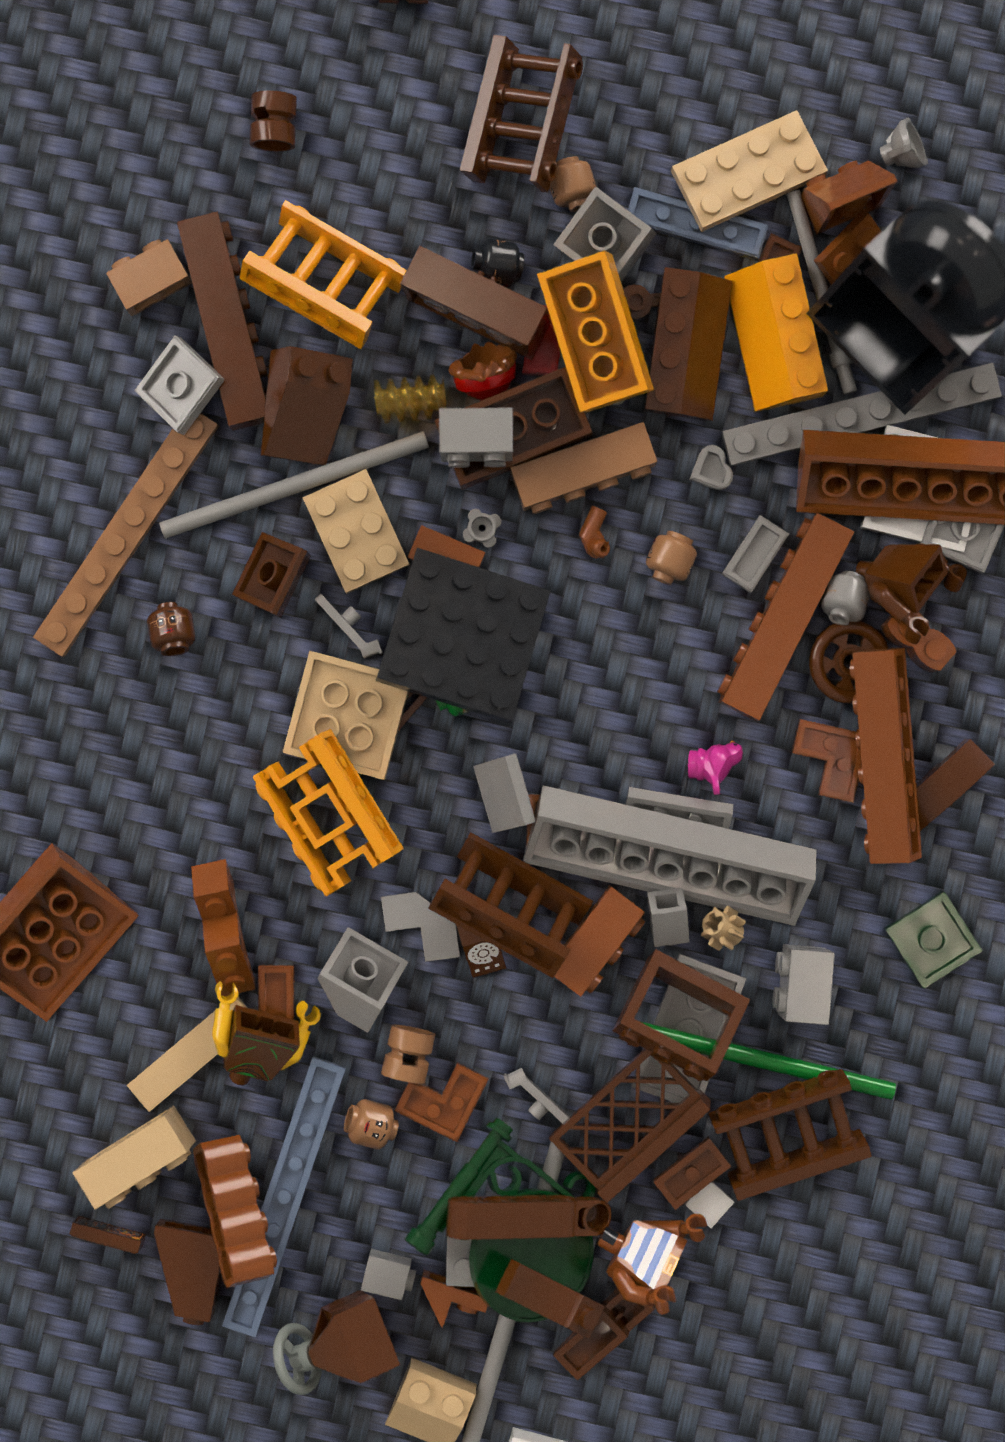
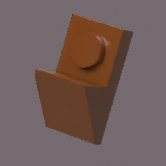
(441, 1296)

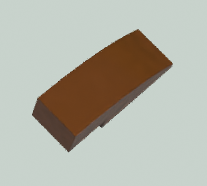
(950, 780)
(616, 1321)

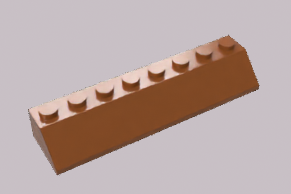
(901, 477)

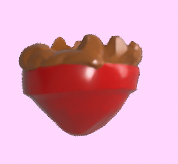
(484, 370)

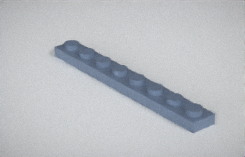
(288, 1186)

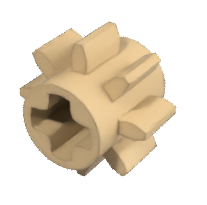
(723, 928)

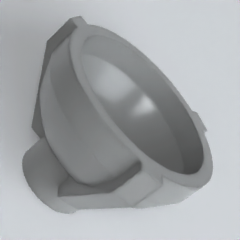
(904, 147)

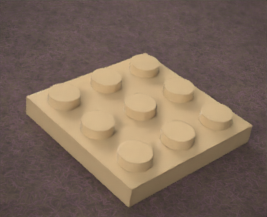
(352, 705)

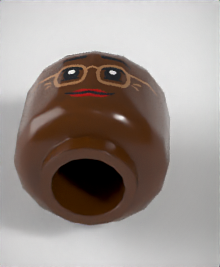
(171, 629)

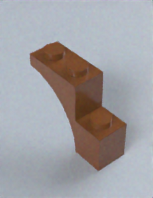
(221, 926)

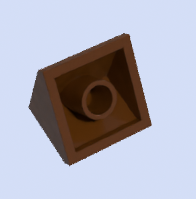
(271, 574)

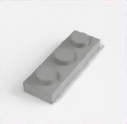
(685, 807)

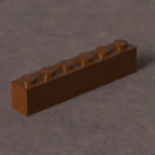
(224, 318)

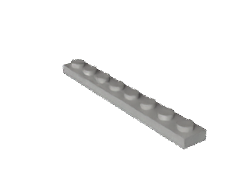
(858, 415)

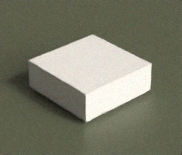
(710, 1203)

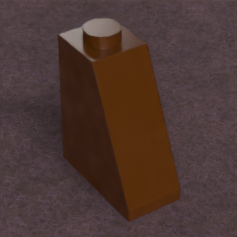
(189, 1269)

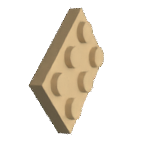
(356, 531)

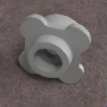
(487, 536)

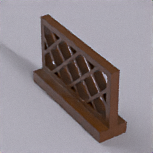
(650, 1145)

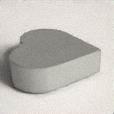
(711, 469)

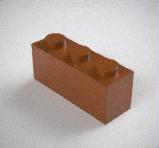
(599, 940)

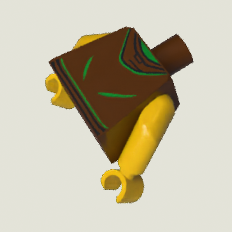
(257, 1041)

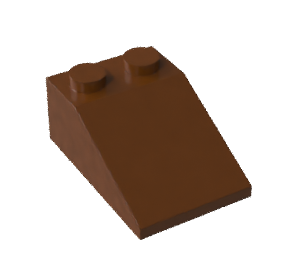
(304, 404)

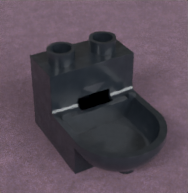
(917, 300)

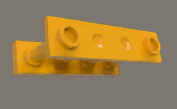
(306, 300)

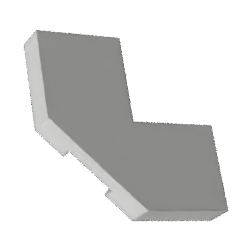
(412, 911)

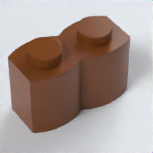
(931, 651)

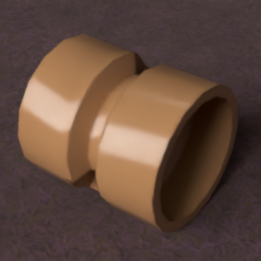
(412, 1042)

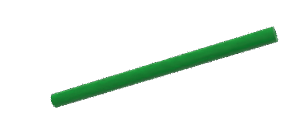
(778, 1063)

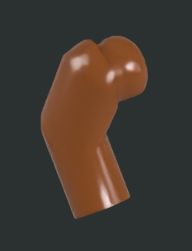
(591, 535)

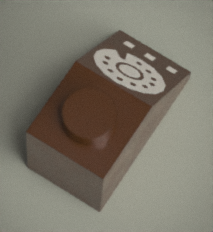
(480, 954)

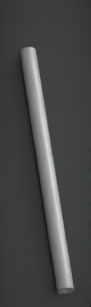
(294, 485)

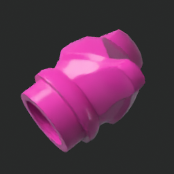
(714, 763)

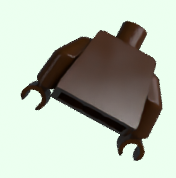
(905, 579)

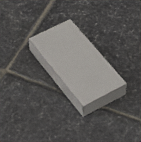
(755, 554)

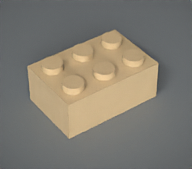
(135, 1159)

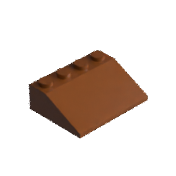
(56, 931)

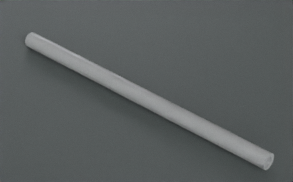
(502, 1333)

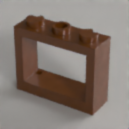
(695, 985)

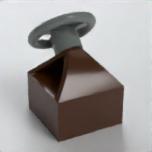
(345, 1341)

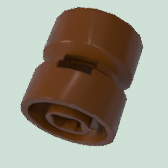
(273, 121)

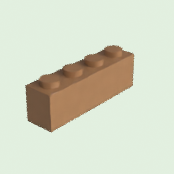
(583, 467)

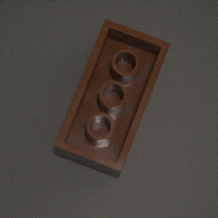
(543, 423)

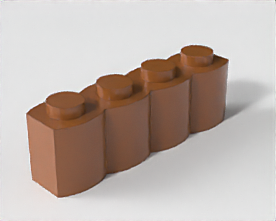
(233, 1210)

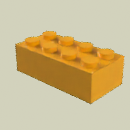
(595, 331)

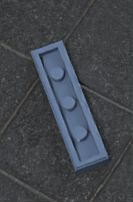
(675, 219)

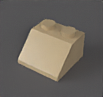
(431, 1403)

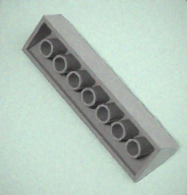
(670, 852)

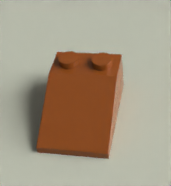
(846, 194)

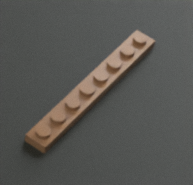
(123, 535)

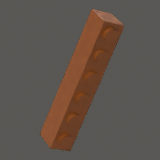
(785, 617)
(886, 755)

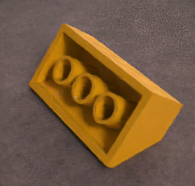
(776, 333)

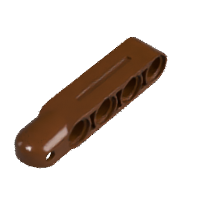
(526, 1217)

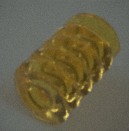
(409, 398)

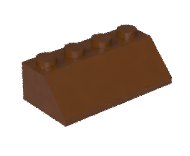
(688, 344)

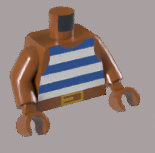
(648, 1256)

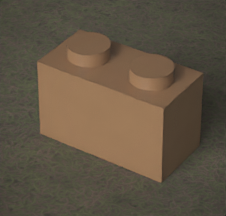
(148, 276)

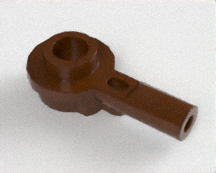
(640, 300)

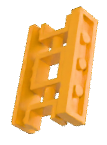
(349, 798)

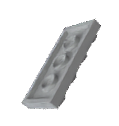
(690, 1016)

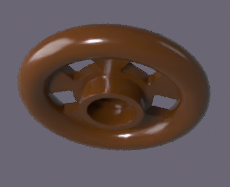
(821, 665)

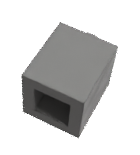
(668, 917)
(388, 1275)

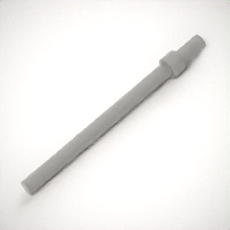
(838, 358)

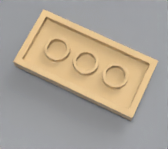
(748, 171)

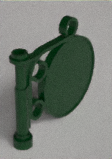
(561, 1259)

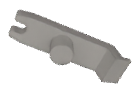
(345, 622)
(543, 1101)

